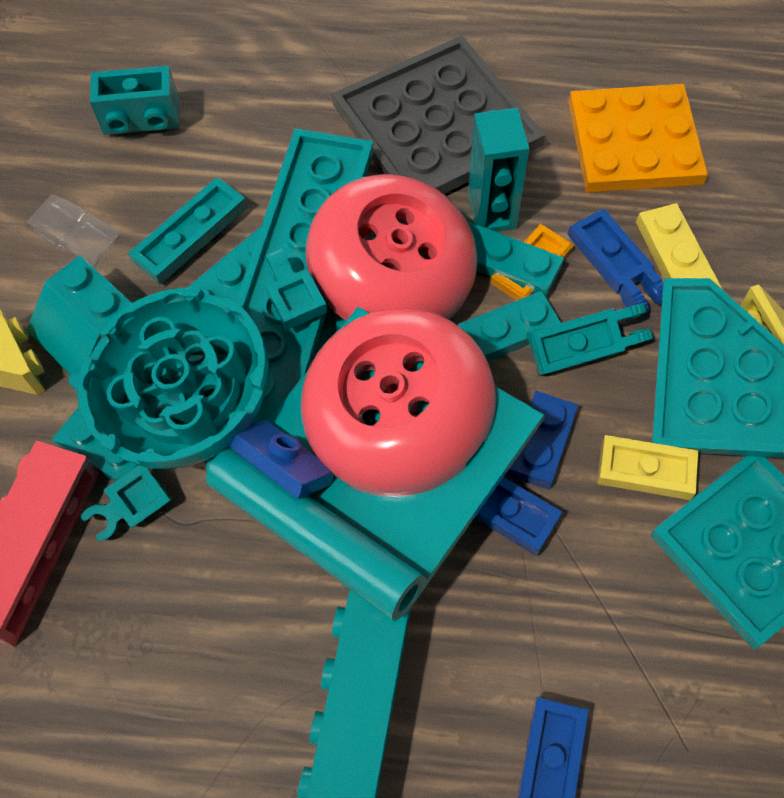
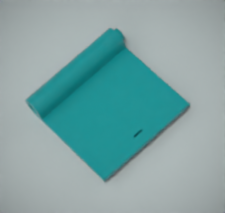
(367, 541)

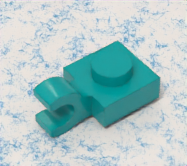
(293, 293)

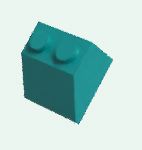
(72, 312)

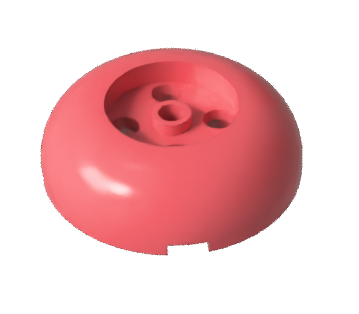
(389, 268)
(400, 451)

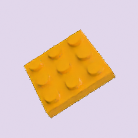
(636, 138)

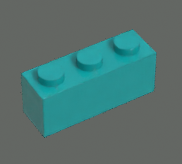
(497, 168)

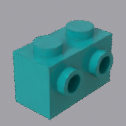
(135, 99)

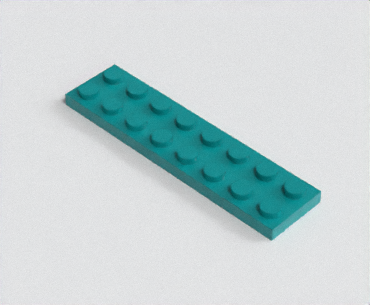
(310, 173)

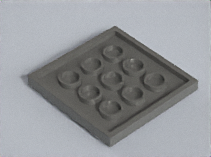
(425, 113)

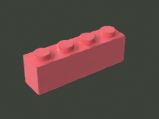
(35, 527)

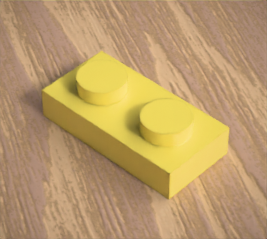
(648, 467)

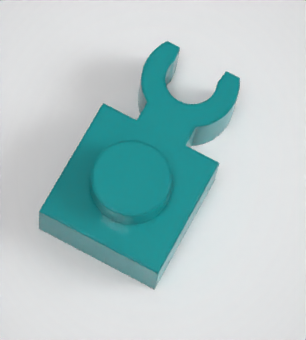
(132, 498)

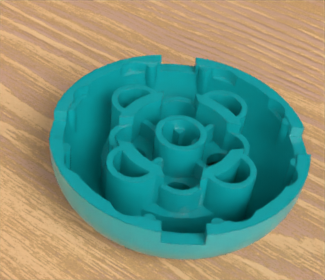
(154, 344)

